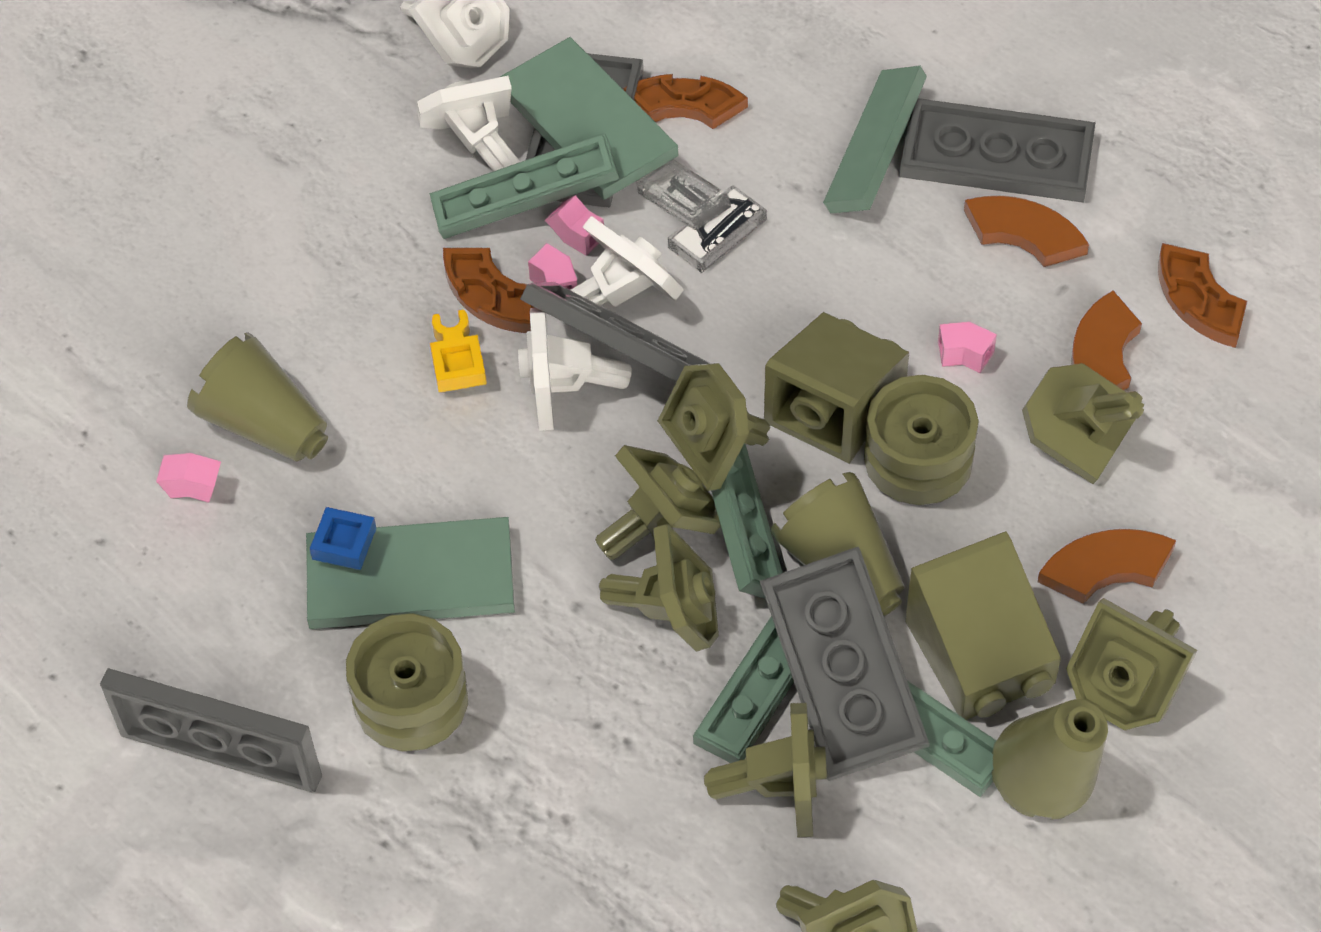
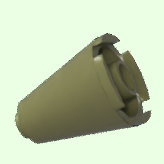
(258, 401)
(837, 520)
(1050, 759)

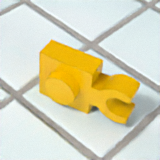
(456, 355)

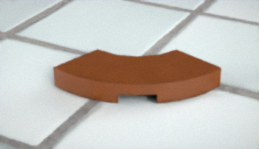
(681, 97)
(1025, 225)
(485, 290)
(1197, 296)
(1103, 338)
(1106, 559)

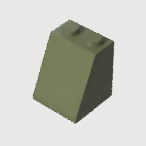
(826, 381)
(981, 627)

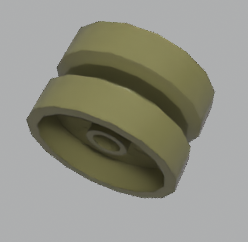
(920, 439)
(407, 682)

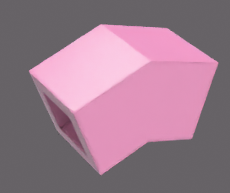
(568, 224)
(552, 266)
(965, 345)
(188, 476)

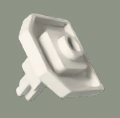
(462, 30)
(472, 115)
(624, 268)
(563, 366)

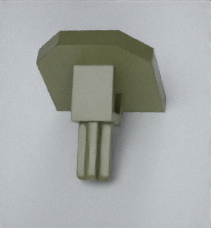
(1080, 418)
(710, 422)
(665, 495)
(673, 590)
(1129, 664)
(777, 770)
(866, 908)

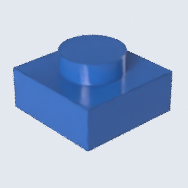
(343, 538)

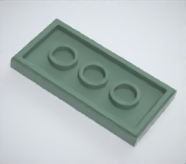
(575, 99)
(417, 570)

